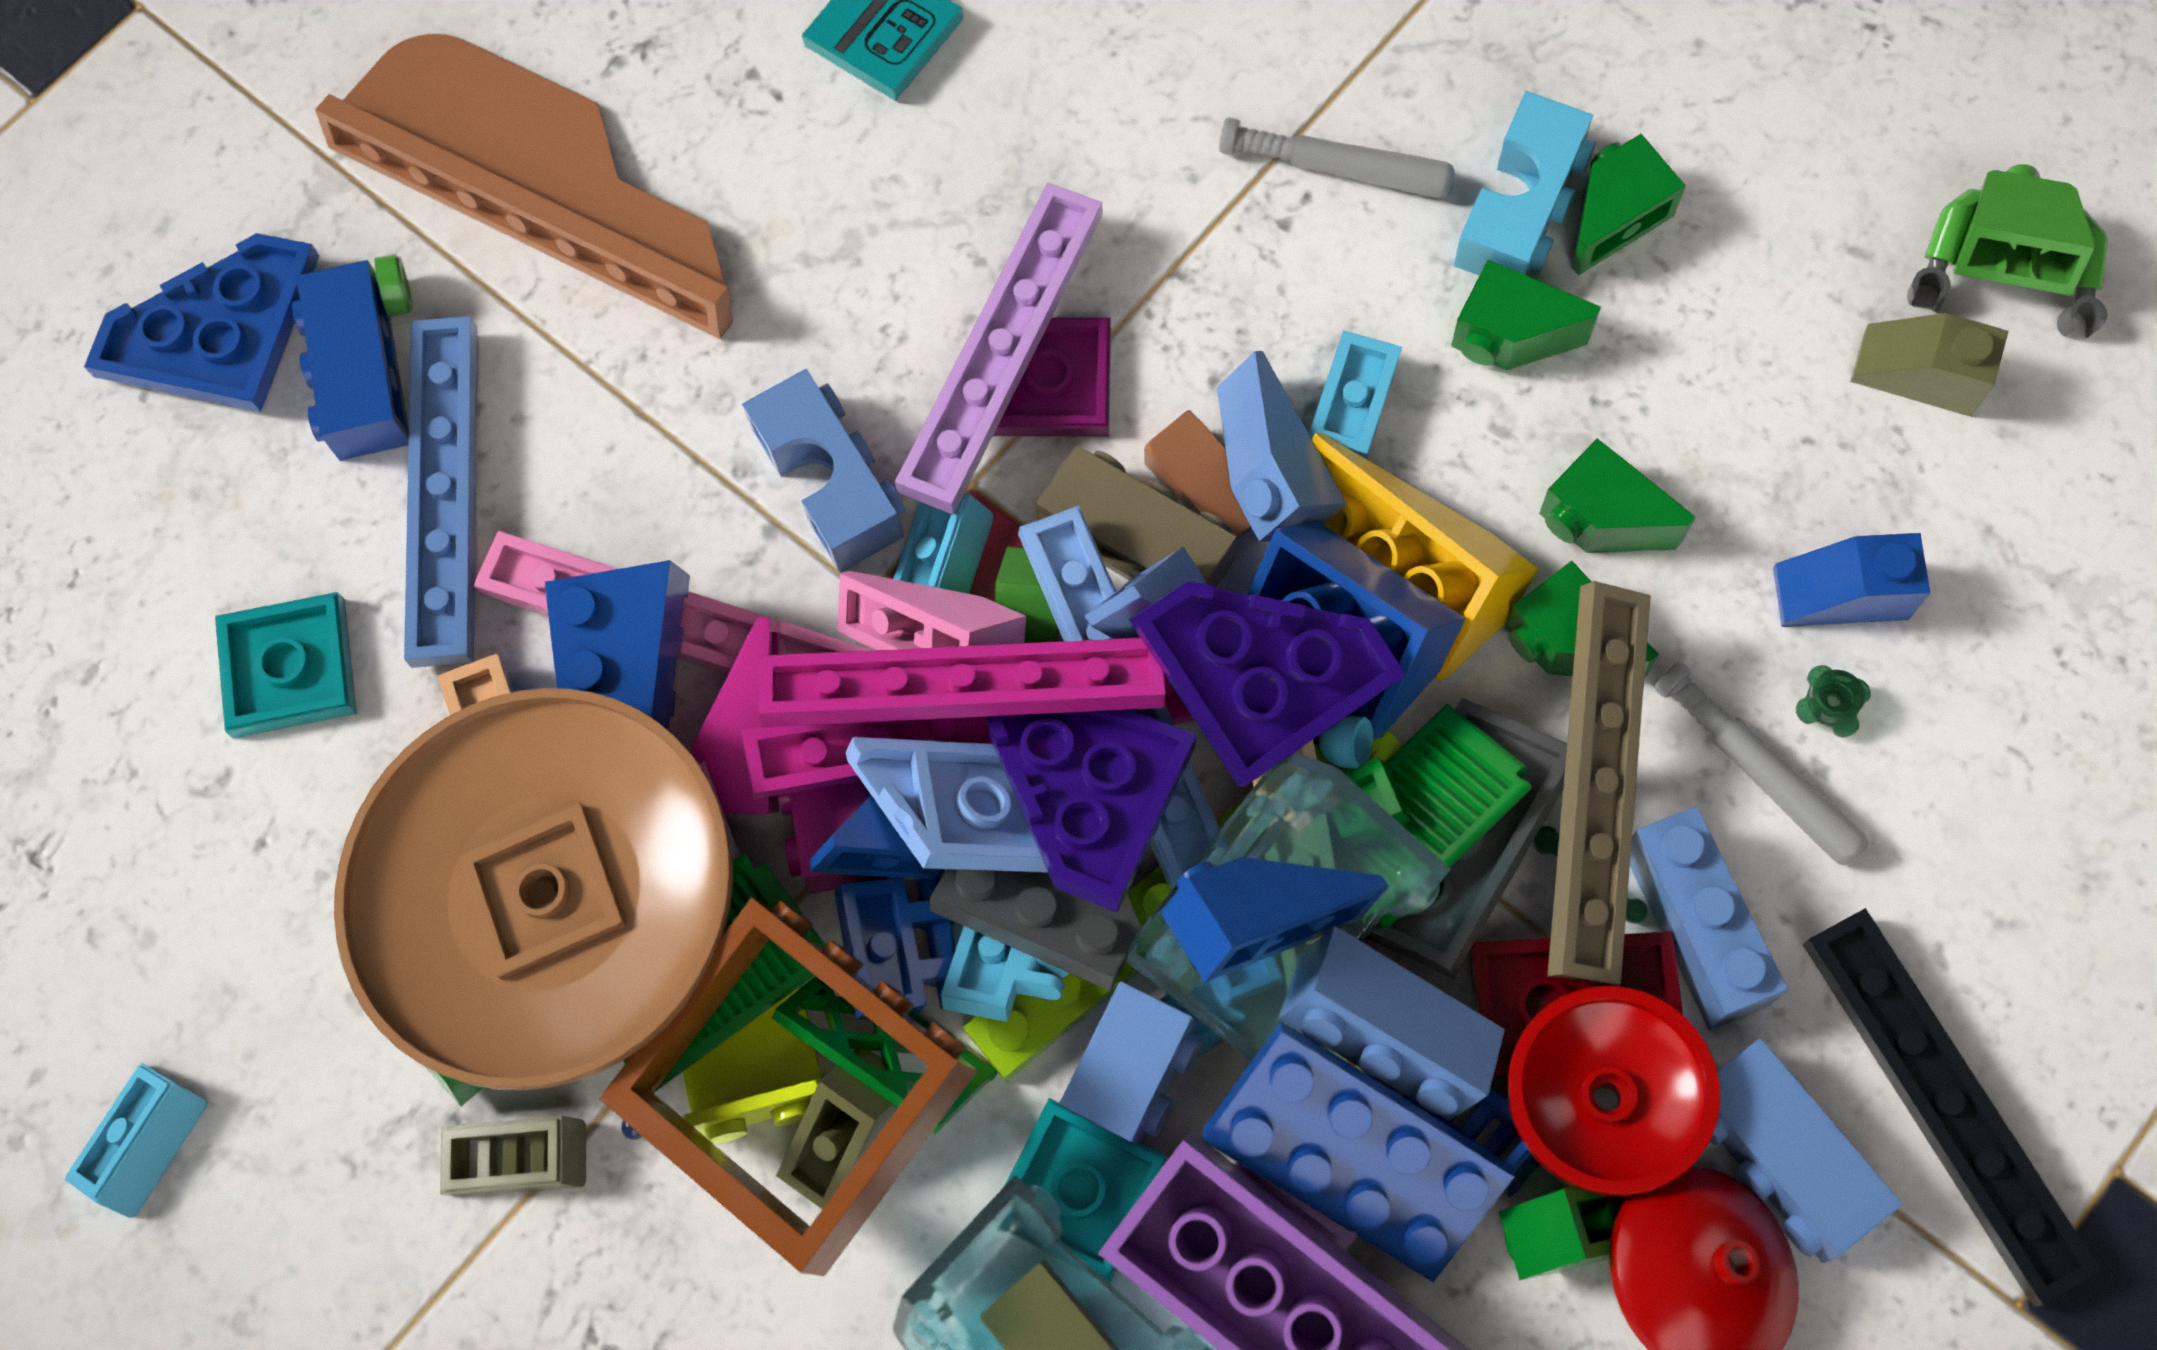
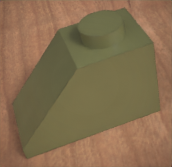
(1932, 360)
(834, 1132)

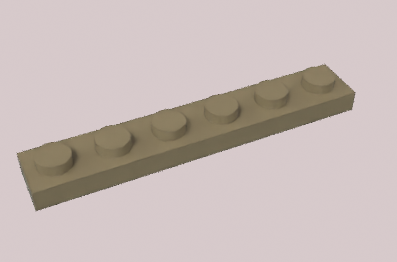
(1599, 786)

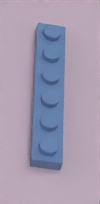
(441, 493)

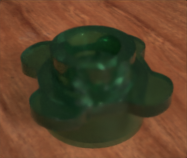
(1849, 691)

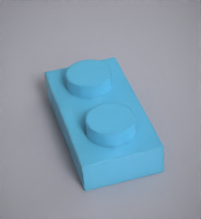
(1356, 391)

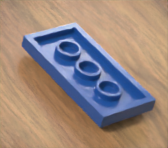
(1357, 1152)

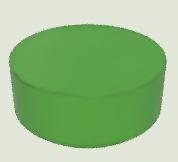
(393, 285)

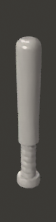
(1361, 163)
(1786, 787)

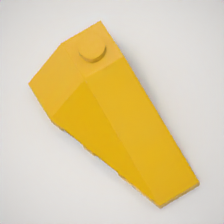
(1428, 547)

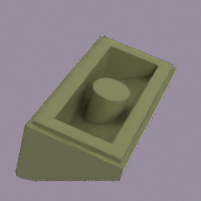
(1043, 1315)

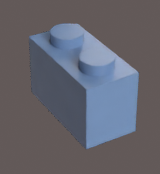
(1133, 1064)

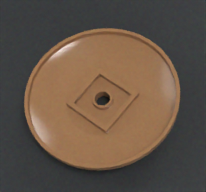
(443, 873)

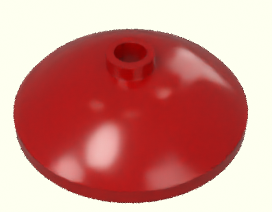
(1640, 1053)
(1676, 1270)

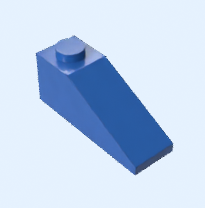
(1261, 908)

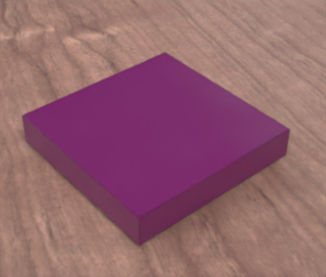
(1064, 383)

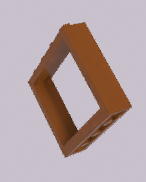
(805, 1247)

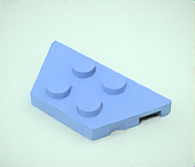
(947, 803)

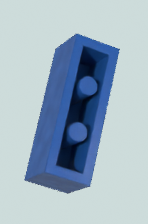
(350, 361)

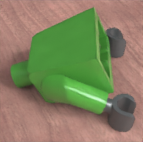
(2023, 236)

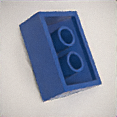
(1330, 574)

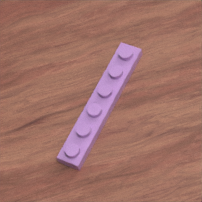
(999, 349)

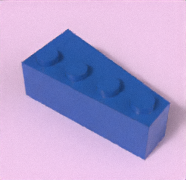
(620, 634)

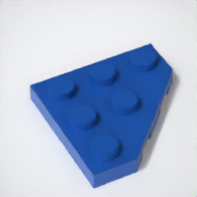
(211, 328)

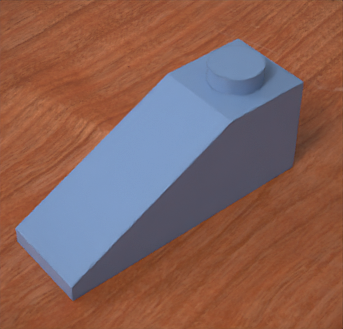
(1271, 454)

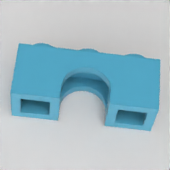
(1542, 150)

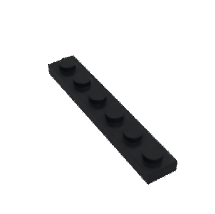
(1951, 1109)

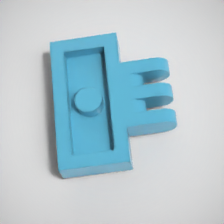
(990, 974)

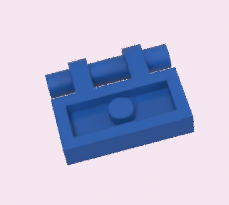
(880, 933)

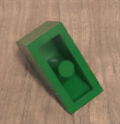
(1623, 199)
(1520, 319)
(1612, 506)
(1545, 623)
(1560, 1231)

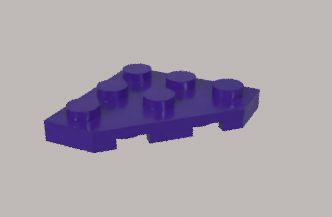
(1262, 669)
(1092, 791)

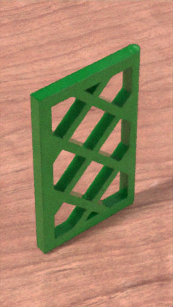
(836, 1046)

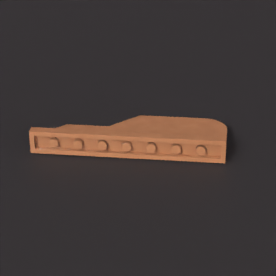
(528, 166)

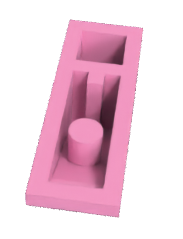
(912, 615)

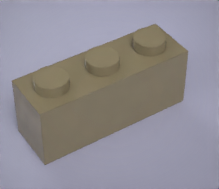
(1136, 520)

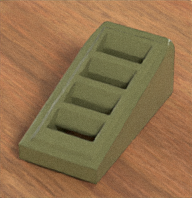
(555, 1156)

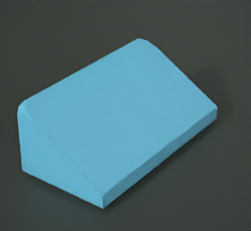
(945, 547)
(136, 1141)

